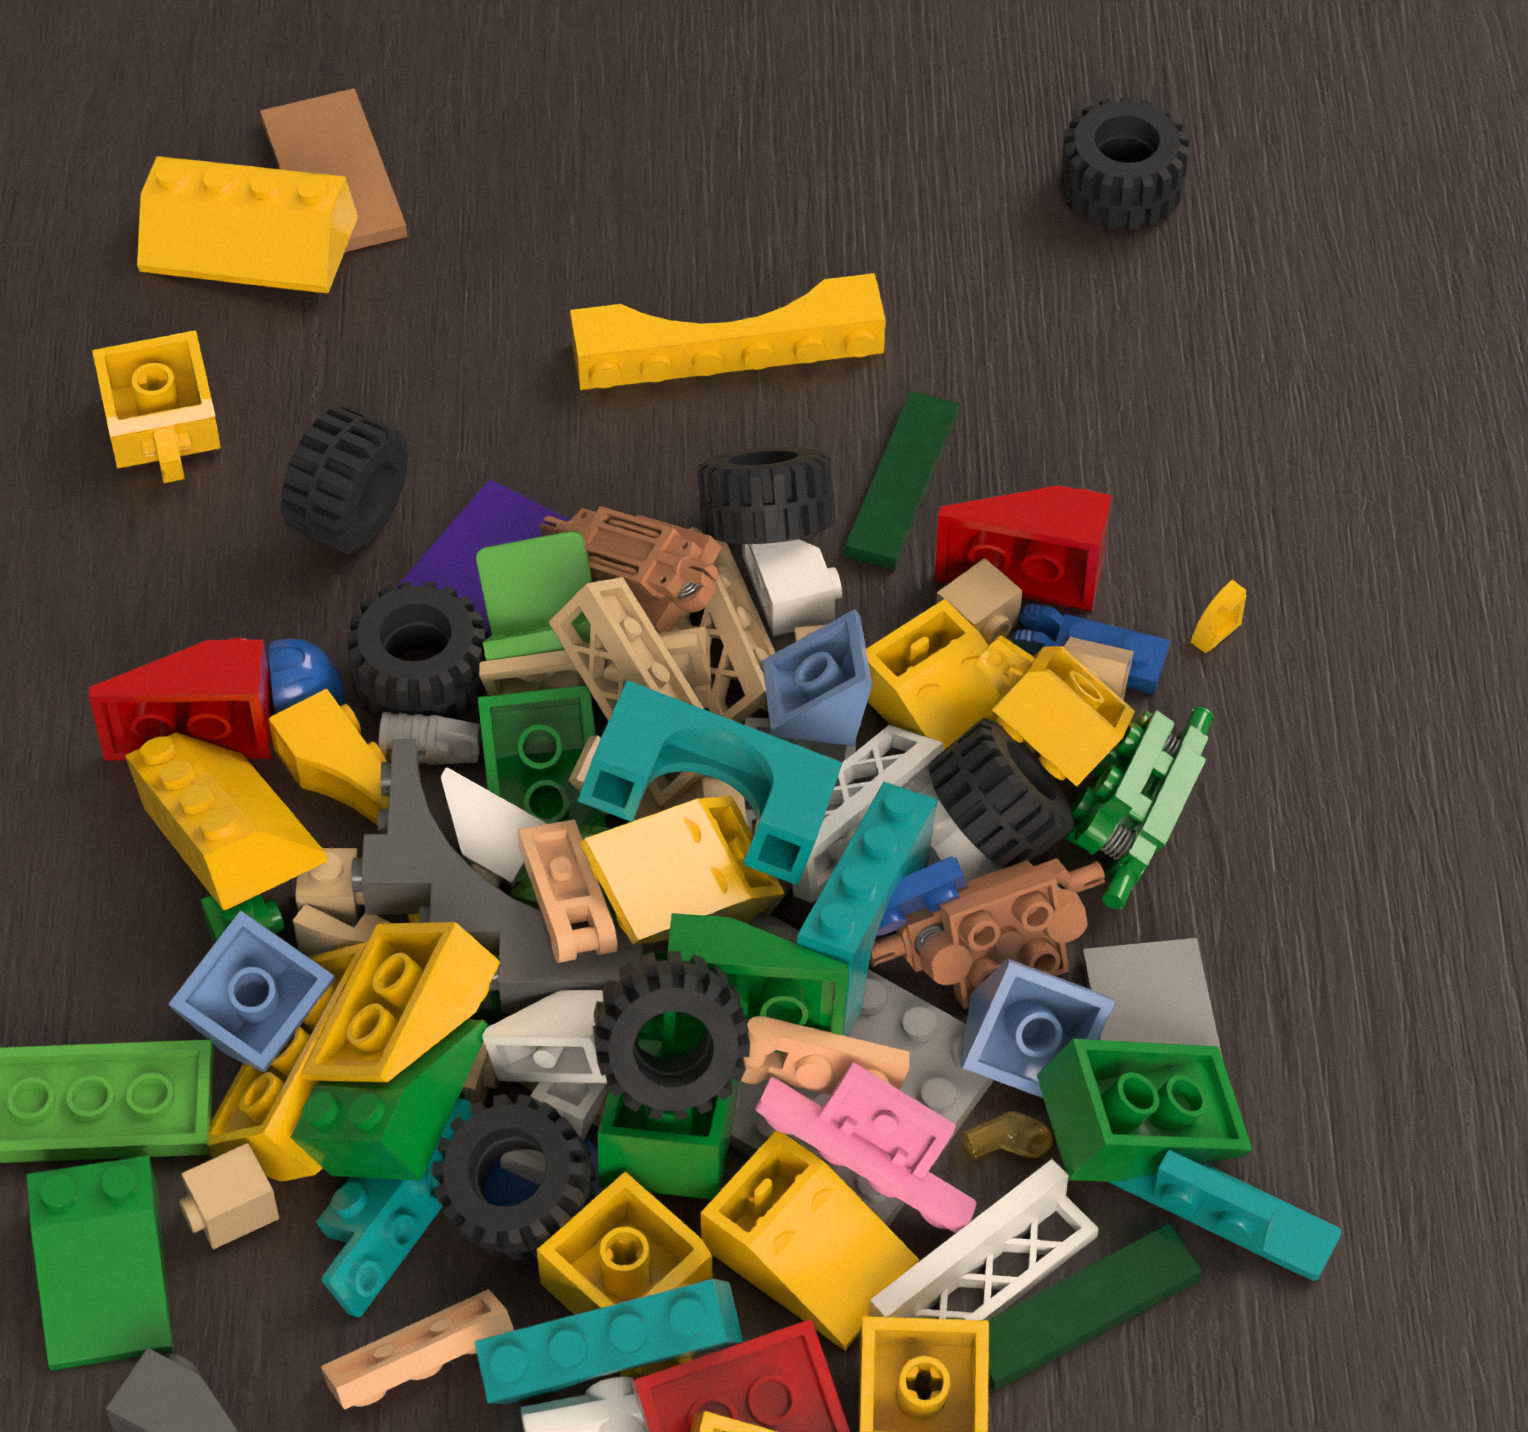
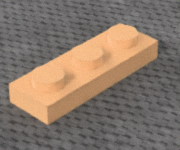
(415, 1350)

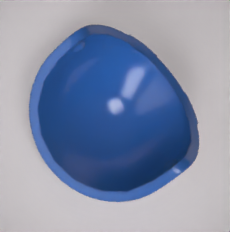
(301, 671)

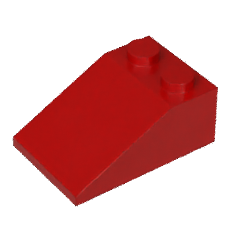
(1038, 538)
(205, 692)

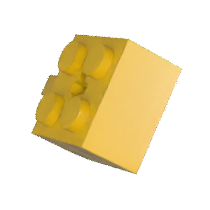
(157, 402)
(1055, 706)
(621, 1251)
(942, 1351)

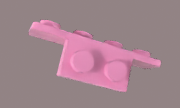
(877, 1136)

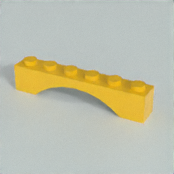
(628, 347)
(329, 756)

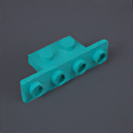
(1239, 1214)
(380, 1227)

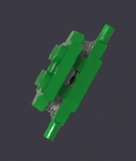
(1139, 796)

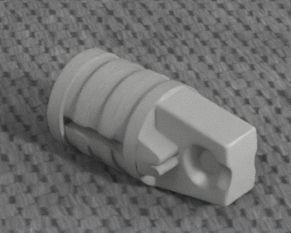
(437, 738)

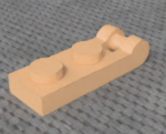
(566, 890)
(815, 1057)

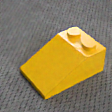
(401, 1001)

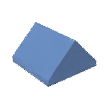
(820, 684)
(251, 993)
(1024, 1020)

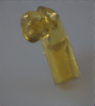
(1009, 1132)

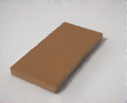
(335, 139)

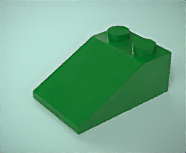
(533, 749)
(768, 972)
(1131, 1102)
(389, 1125)
(666, 1153)
(100, 1262)

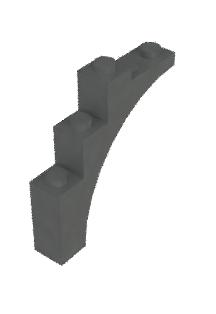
(418, 872)

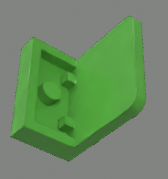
(527, 587)

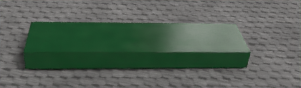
(902, 480)
(1088, 1304)

